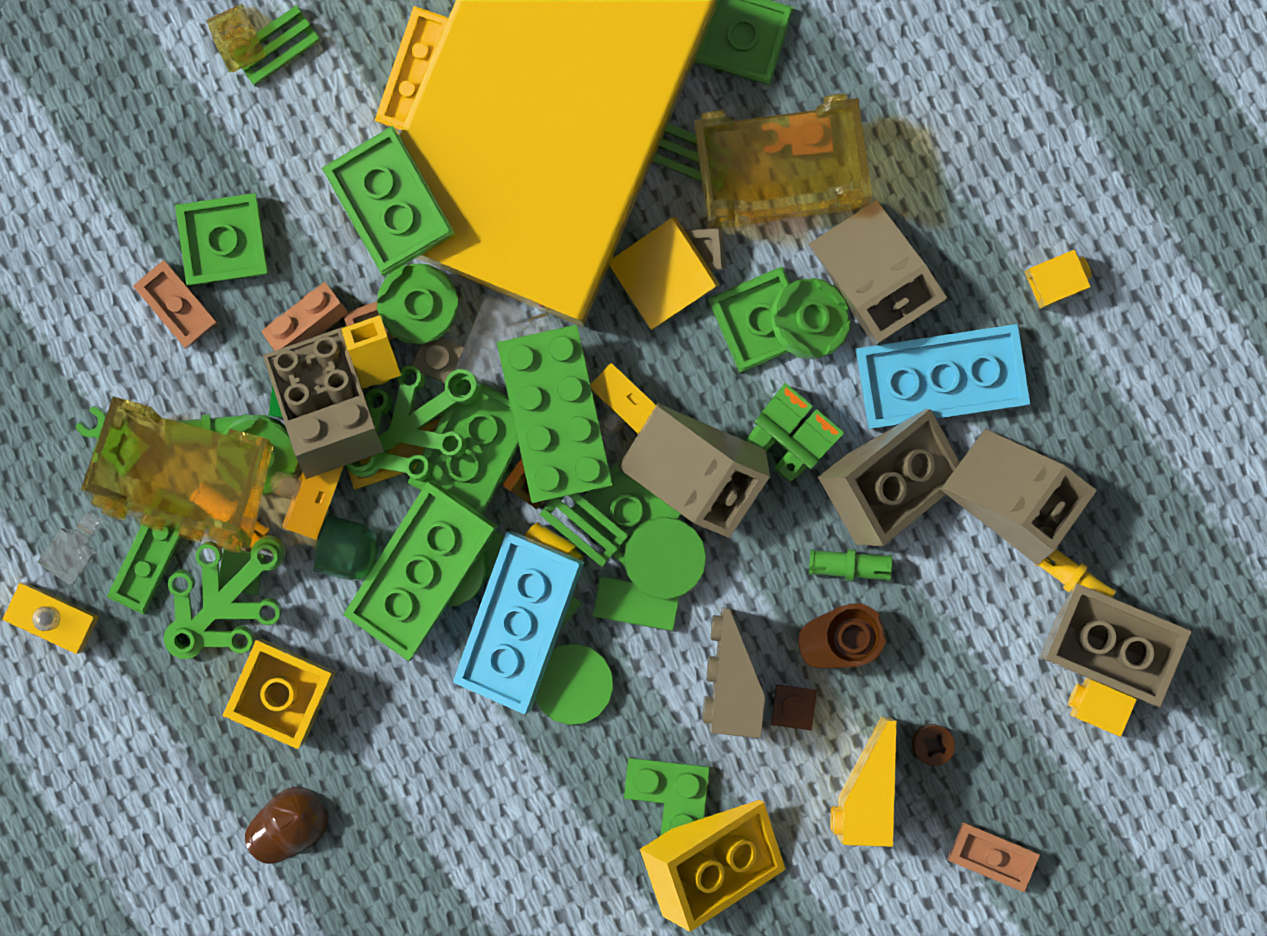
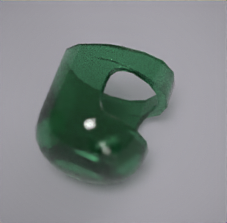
(345, 549)

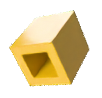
(1059, 278)
(371, 352)
(1101, 706)

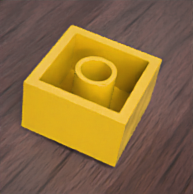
(279, 693)

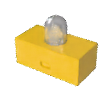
(625, 403)
(308, 499)
(50, 618)

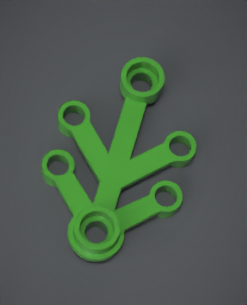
(406, 426)
(218, 603)

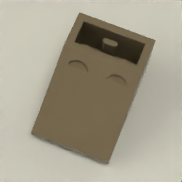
(877, 272)
(322, 403)
(697, 469)
(1018, 494)
(737, 694)

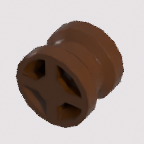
(927, 740)

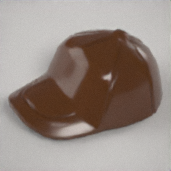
(843, 637)
(286, 825)

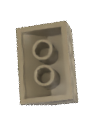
(1115, 645)

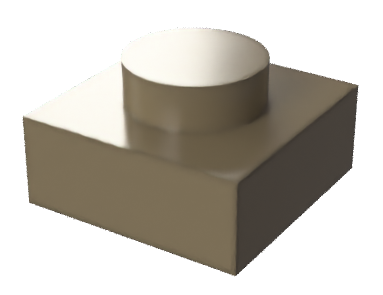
(710, 246)
(438, 358)

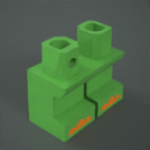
(807, 443)

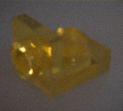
(236, 38)

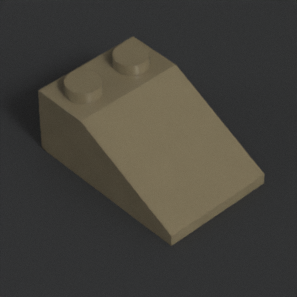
(891, 479)

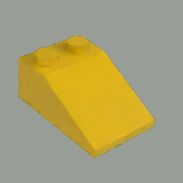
(867, 798)
(712, 863)

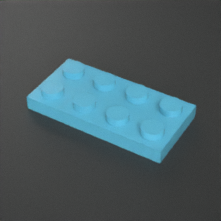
(943, 374)
(518, 622)

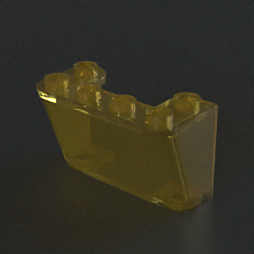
(178, 475)

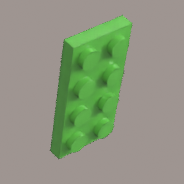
(554, 414)
(420, 570)

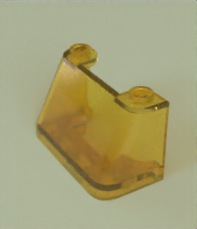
(783, 164)

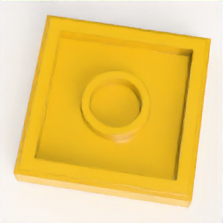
(663, 273)

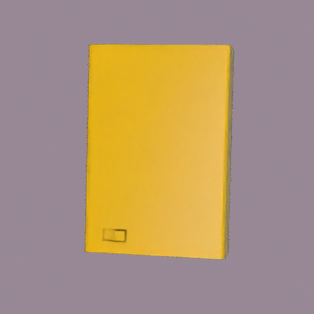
(544, 135)

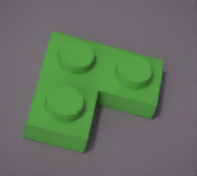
(675, 784)

